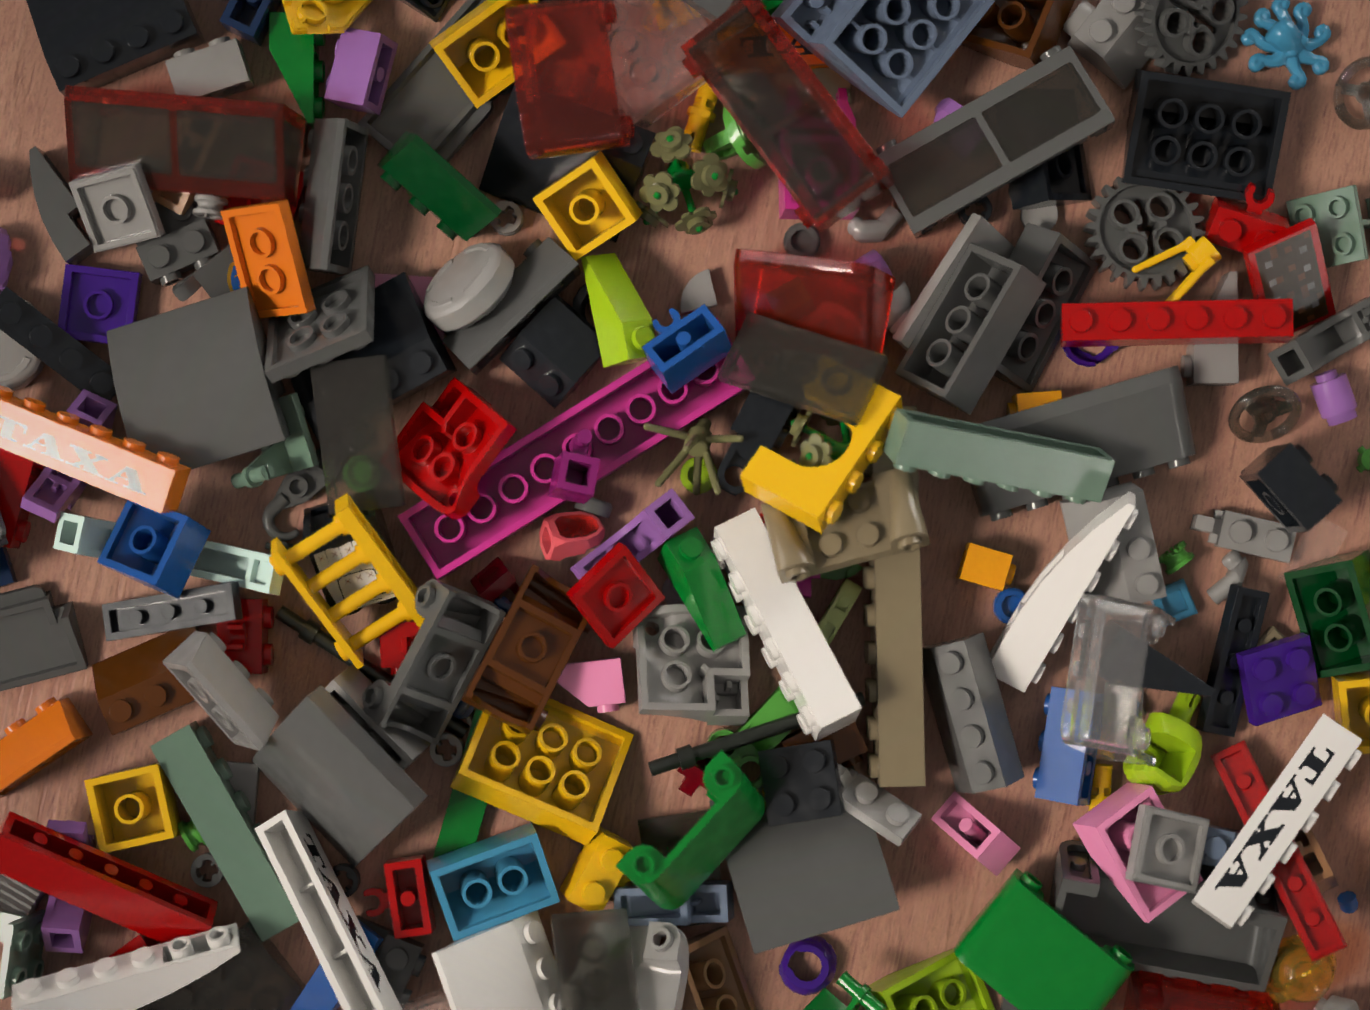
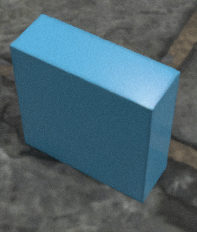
(1177, 602)

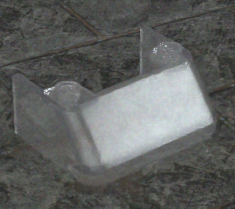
(1109, 677)

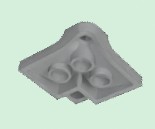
(684, 676)
(661, 969)

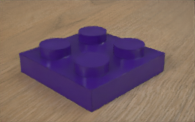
(97, 301)
(1279, 679)

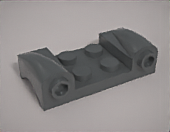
(437, 663)

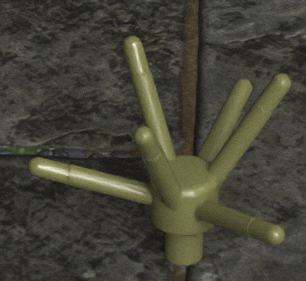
(696, 444)

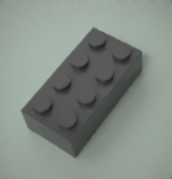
(970, 328)

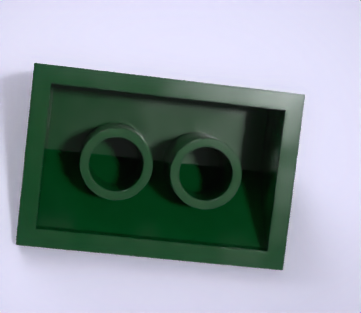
(437, 188)
(1334, 609)

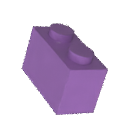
(360, 70)

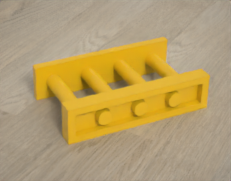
(369, 549)

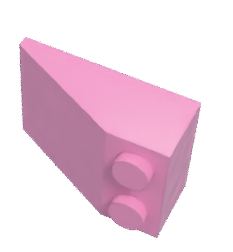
(1108, 838)

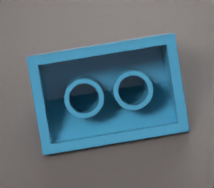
(492, 881)

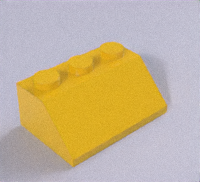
(479, 50)

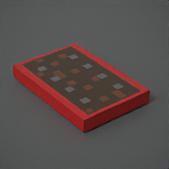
(1292, 267)

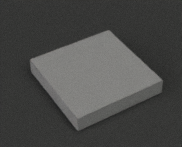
(117, 207)
(1167, 849)

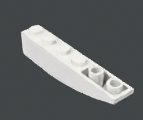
(1055, 596)
(132, 977)

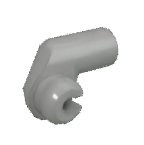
(874, 230)
(1235, 575)

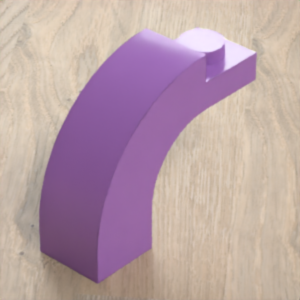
(57, 491)
(644, 532)
(66, 925)

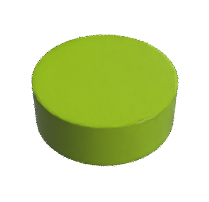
(686, 476)

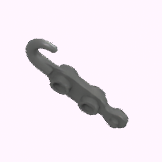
(294, 490)

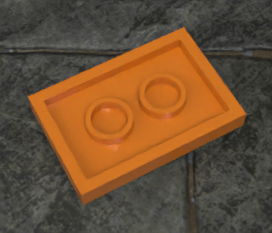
(269, 258)

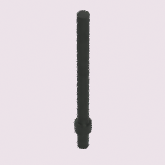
(311, 633)
(687, 757)

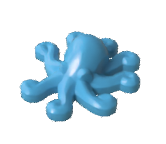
(1287, 42)

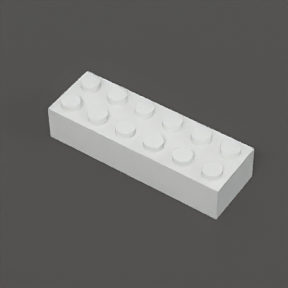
(785, 626)

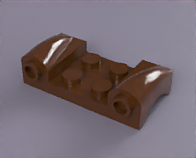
(527, 653)

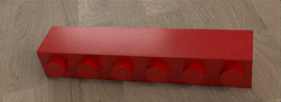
(1176, 322)
(101, 882)

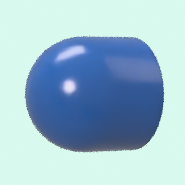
(1348, 902)

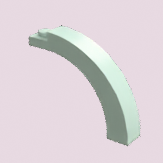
(216, 561)

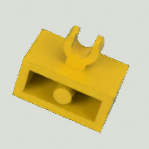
(594, 871)

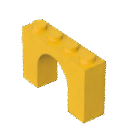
(817, 493)

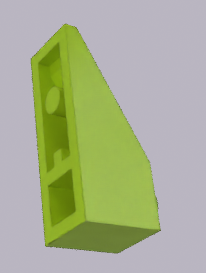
(617, 311)

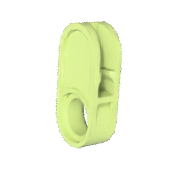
(839, 609)

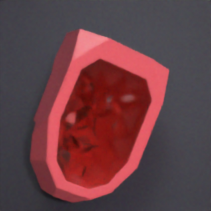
(569, 534)

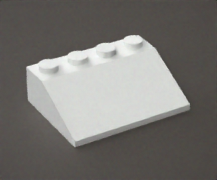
(501, 968)

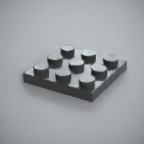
(336, 326)

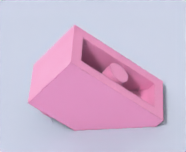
(596, 683)
(975, 833)

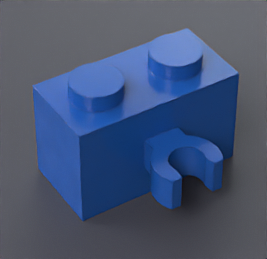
(686, 347)

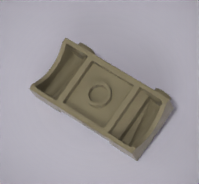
(874, 523)

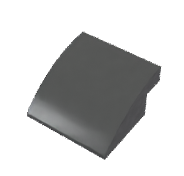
(198, 381)
(338, 776)
(808, 878)

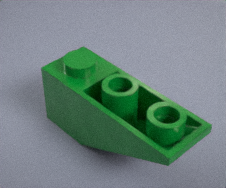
(299, 64)

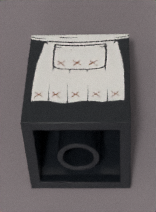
(317, 518)

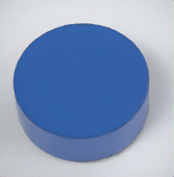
(1006, 603)

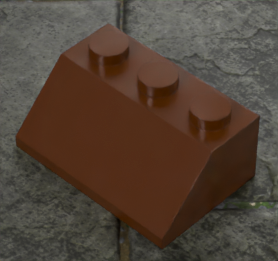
(138, 685)

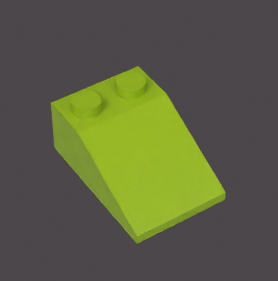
(933, 985)

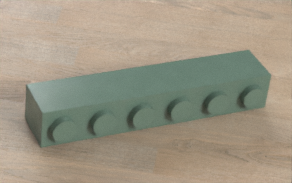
(997, 456)
(225, 826)

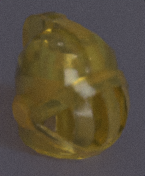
(1296, 976)

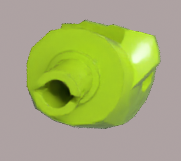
(1174, 746)

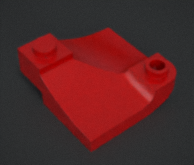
(451, 448)

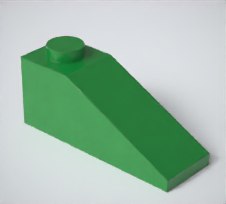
(702, 587)

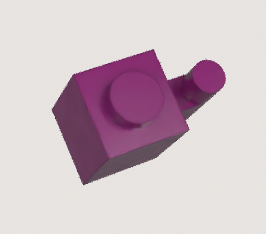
(575, 472)

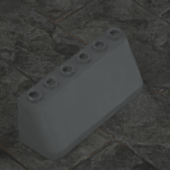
(1133, 421)
(1181, 938)

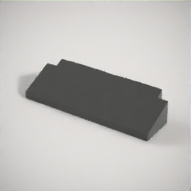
(430, 103)
(37, 638)

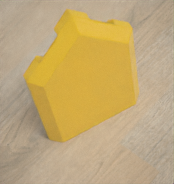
(322, 15)

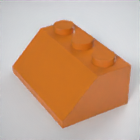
(39, 741)

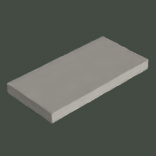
(976, 231)

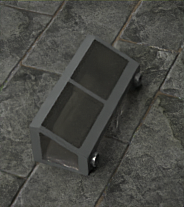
(995, 139)

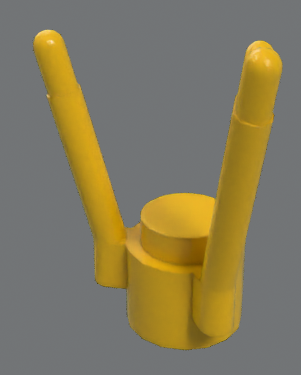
(1199, 258)

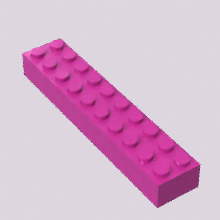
(520, 477)

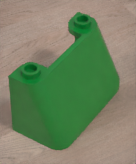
(735, 812)
(1038, 954)

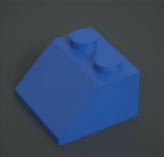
(154, 547)

